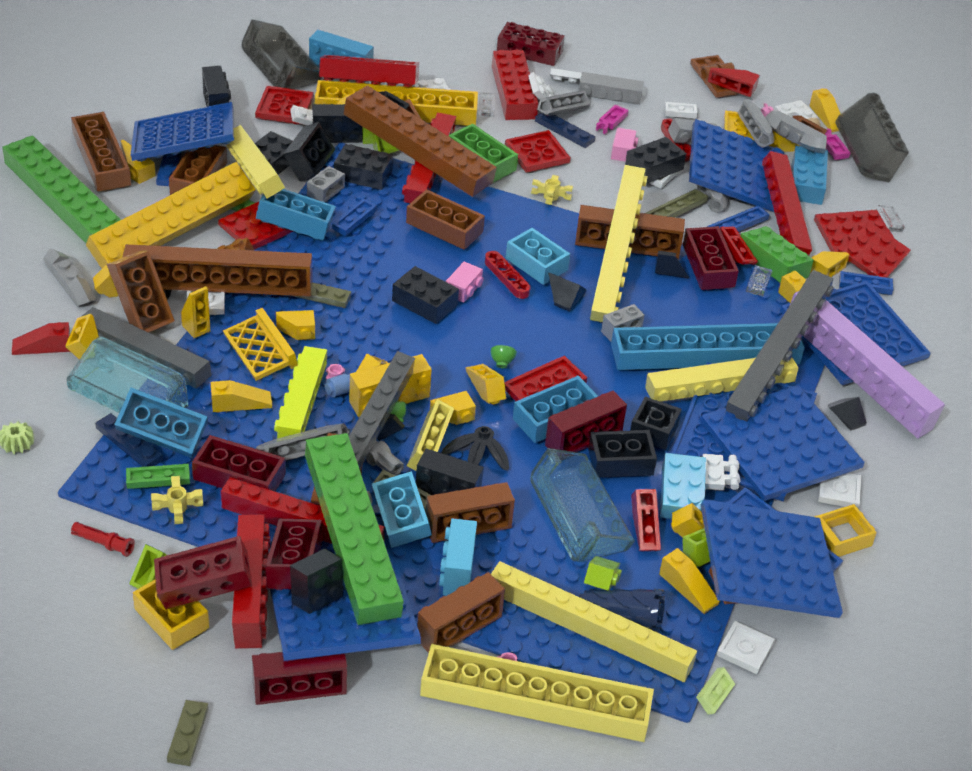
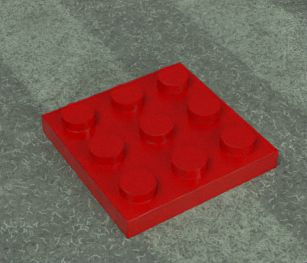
(278, 101)
(538, 151)
(244, 224)
(875, 251)

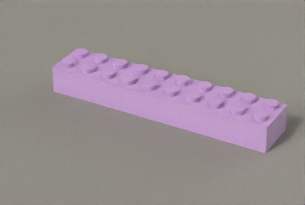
(874, 371)

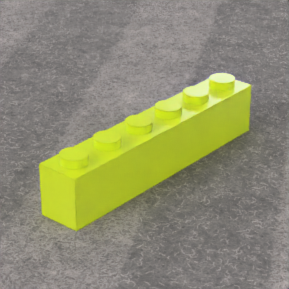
(302, 392)

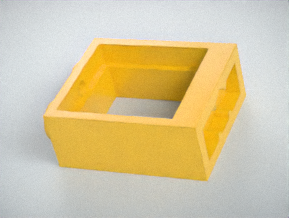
(851, 515)

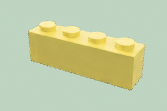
(431, 431)

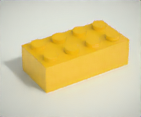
(365, 382)

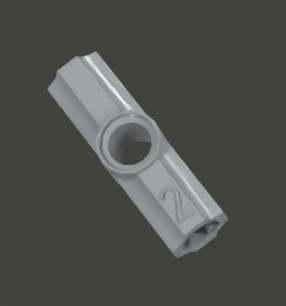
(382, 457)

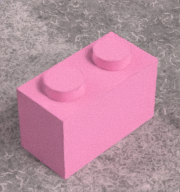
(624, 141)
(466, 279)

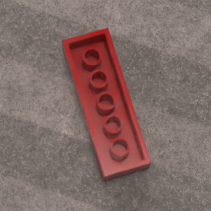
(369, 69)
(513, 85)
(250, 602)

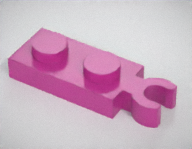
(612, 118)
(836, 146)

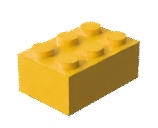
(173, 624)

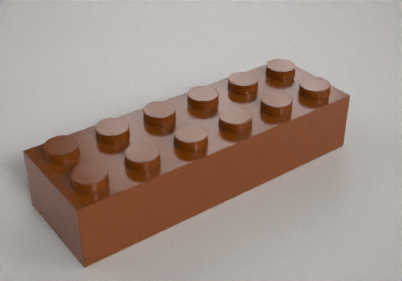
(101, 151)
(652, 232)

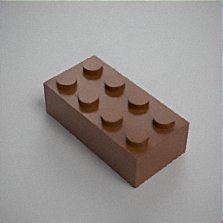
(197, 165)
(445, 219)
(140, 291)
(488, 505)
(461, 612)

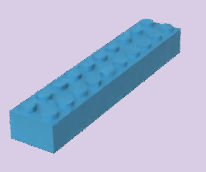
(690, 345)

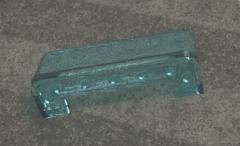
(110, 370)
(579, 506)

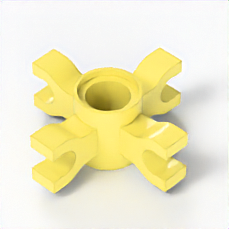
(552, 189)
(177, 499)

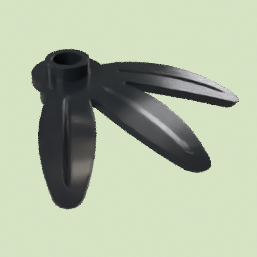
(480, 438)

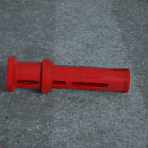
(111, 541)

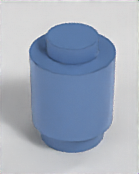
(338, 385)

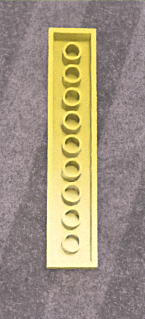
(537, 692)

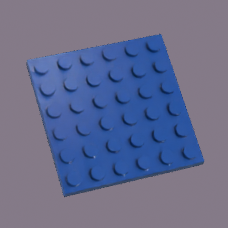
(183, 131)
(729, 164)
(878, 321)
(784, 444)
(770, 559)
(335, 628)

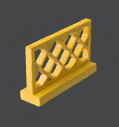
(276, 340)

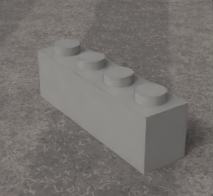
(611, 88)

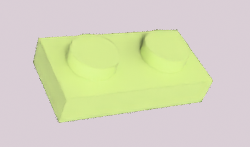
(715, 690)

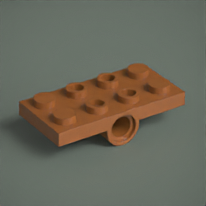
(702, 67)

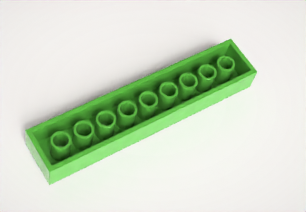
(58, 187)
(353, 529)

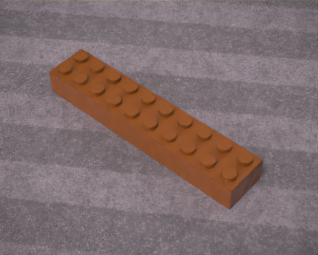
(420, 140)
(230, 270)

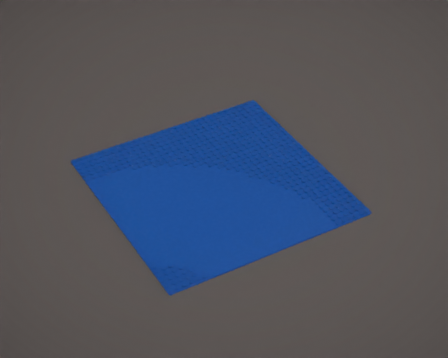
(540, 332)

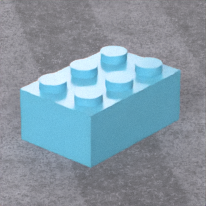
(537, 255)
(682, 483)
(401, 509)
(459, 555)

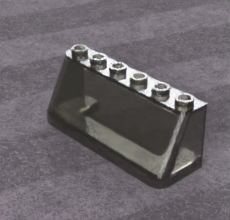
(279, 56)
(872, 138)

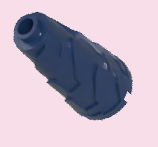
(637, 605)

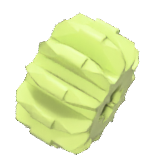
(16, 437)

